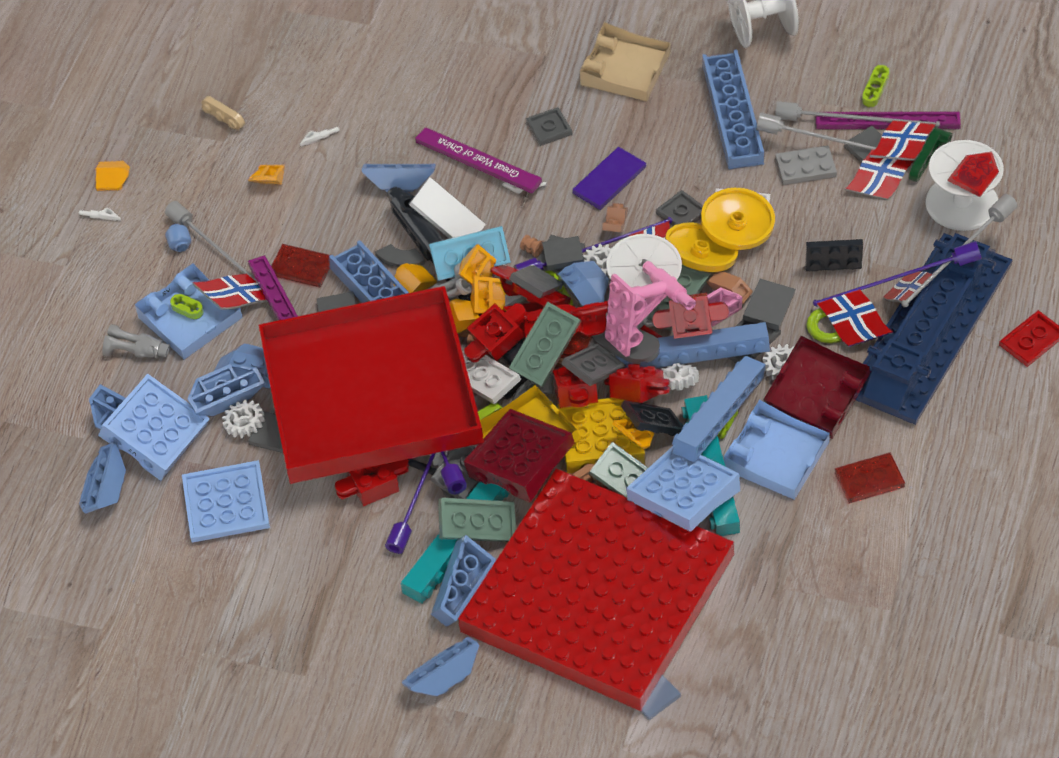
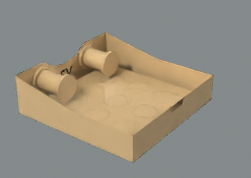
(624, 63)

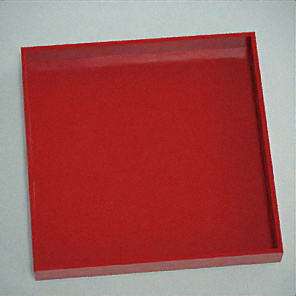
(369, 384)
(596, 589)

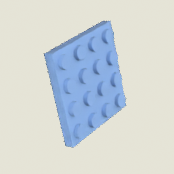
(225, 501)

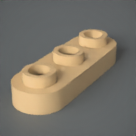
(222, 113)

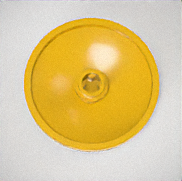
(737, 218)
(698, 250)

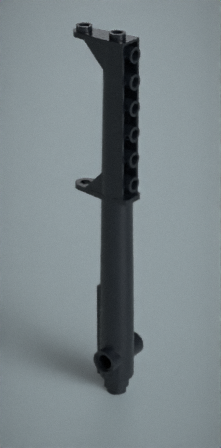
(423, 234)

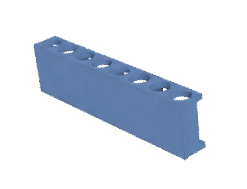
(733, 110)
(363, 276)

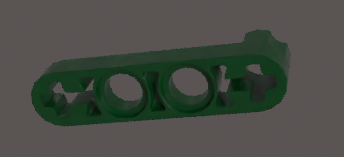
(936, 138)

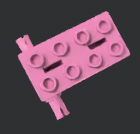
(629, 308)

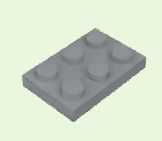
(805, 165)

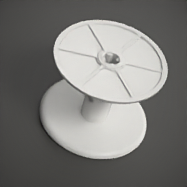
(743, 12)
(951, 204)
(633, 251)

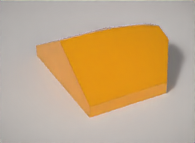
(268, 174)
(111, 175)
(476, 263)
(414, 277)
(485, 293)
(462, 314)
(627, 429)

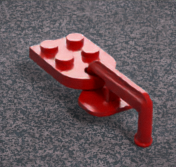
(505, 272)
(591, 315)

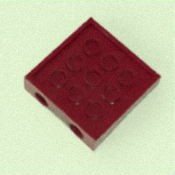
(817, 385)
(519, 454)

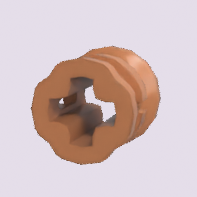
(531, 245)

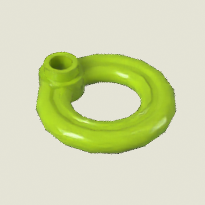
(816, 333)

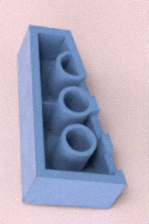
(462, 578)

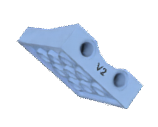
(179, 331)
(153, 426)
(776, 450)
(683, 489)

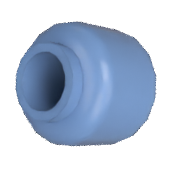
(178, 237)

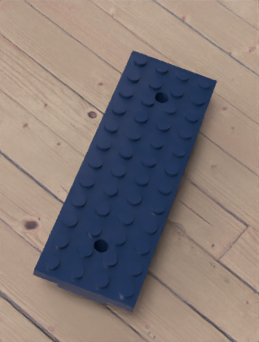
(930, 331)

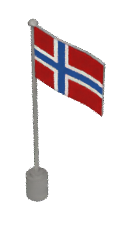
(899, 141)
(875, 175)
(912, 284)
(227, 291)

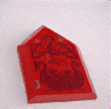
(975, 172)

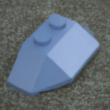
(404, 176)
(585, 282)
(248, 356)
(223, 388)
(103, 404)
(103, 479)
(444, 669)

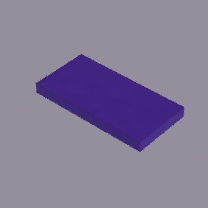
(609, 178)

